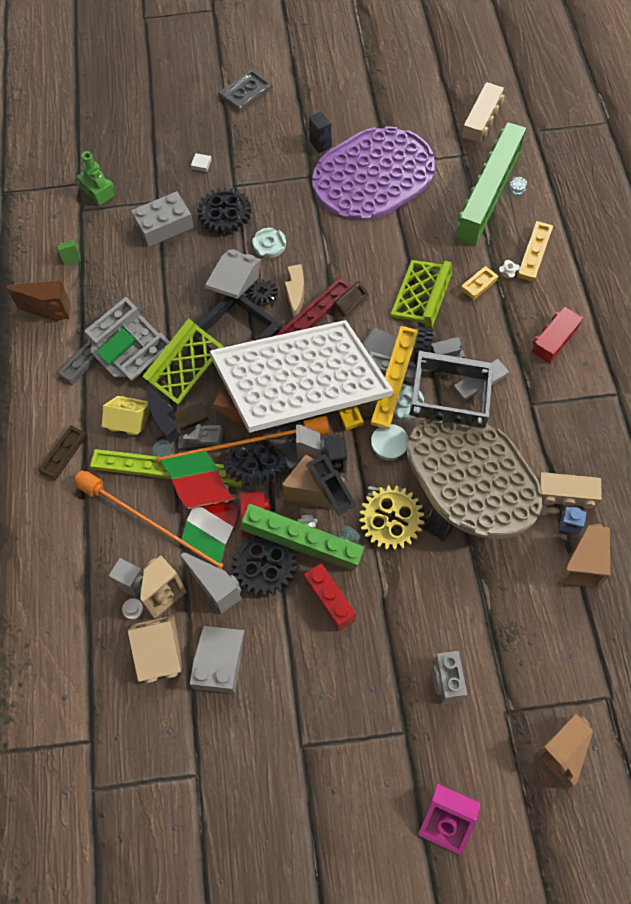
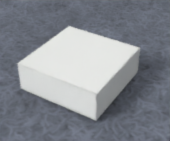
(201, 162)

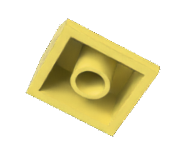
(125, 415)

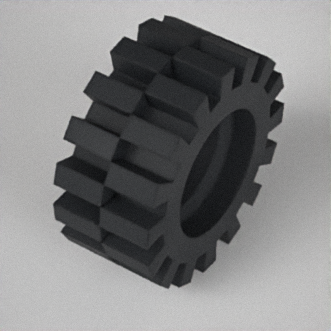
(424, 341)

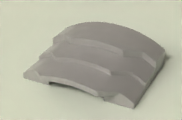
(140, 354)

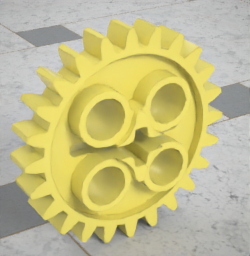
(399, 501)

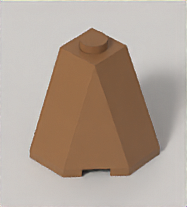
(567, 749)

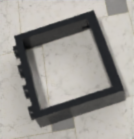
(223, 307)
(454, 366)

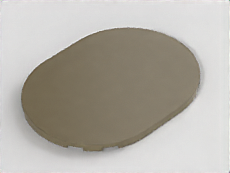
(475, 478)

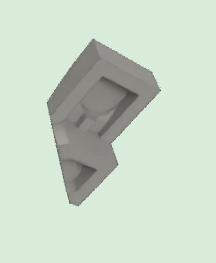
(205, 435)

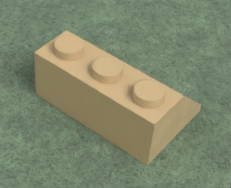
(160, 586)

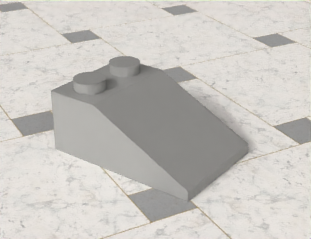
(234, 273)
(215, 582)
(217, 660)

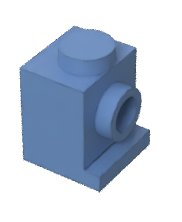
(574, 517)

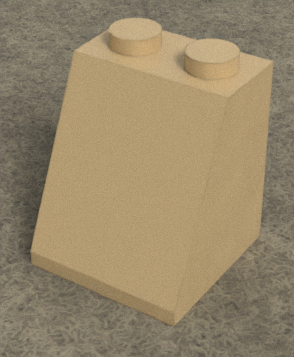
(155, 649)

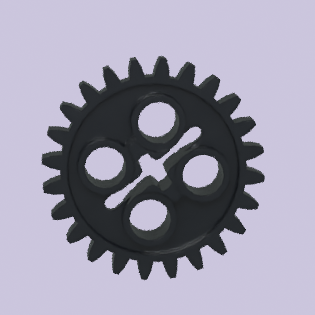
(224, 211)
(255, 463)
(259, 581)

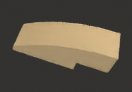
(295, 289)

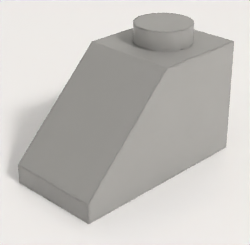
(308, 442)

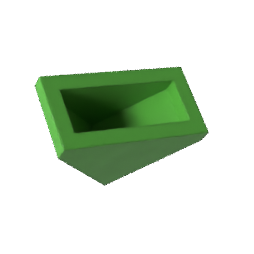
(69, 252)

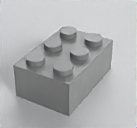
(162, 218)

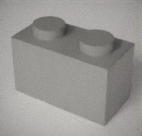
(127, 577)

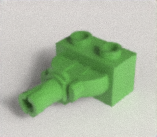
(93, 180)

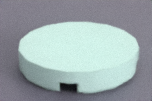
(269, 243)
(403, 405)
(390, 443)

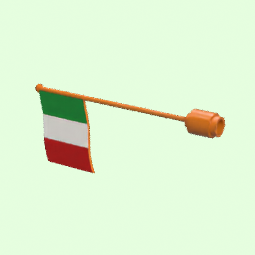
(204, 531)

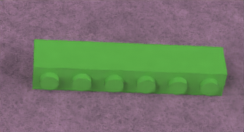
(301, 537)

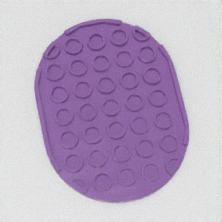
(373, 173)

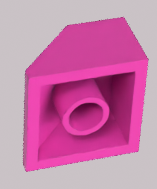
(449, 819)

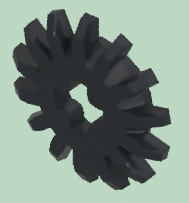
(262, 298)

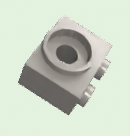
(449, 677)

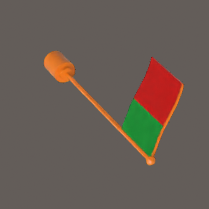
(197, 476)

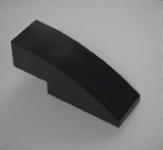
(163, 416)
(331, 484)

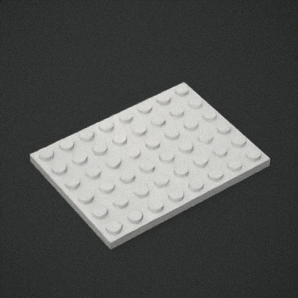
(299, 375)

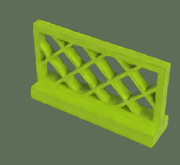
(435, 298)
(169, 355)

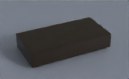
(351, 298)

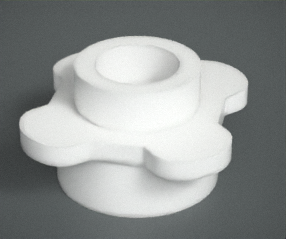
(509, 273)

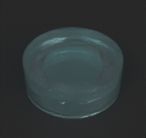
(518, 185)
(162, 448)
(349, 534)

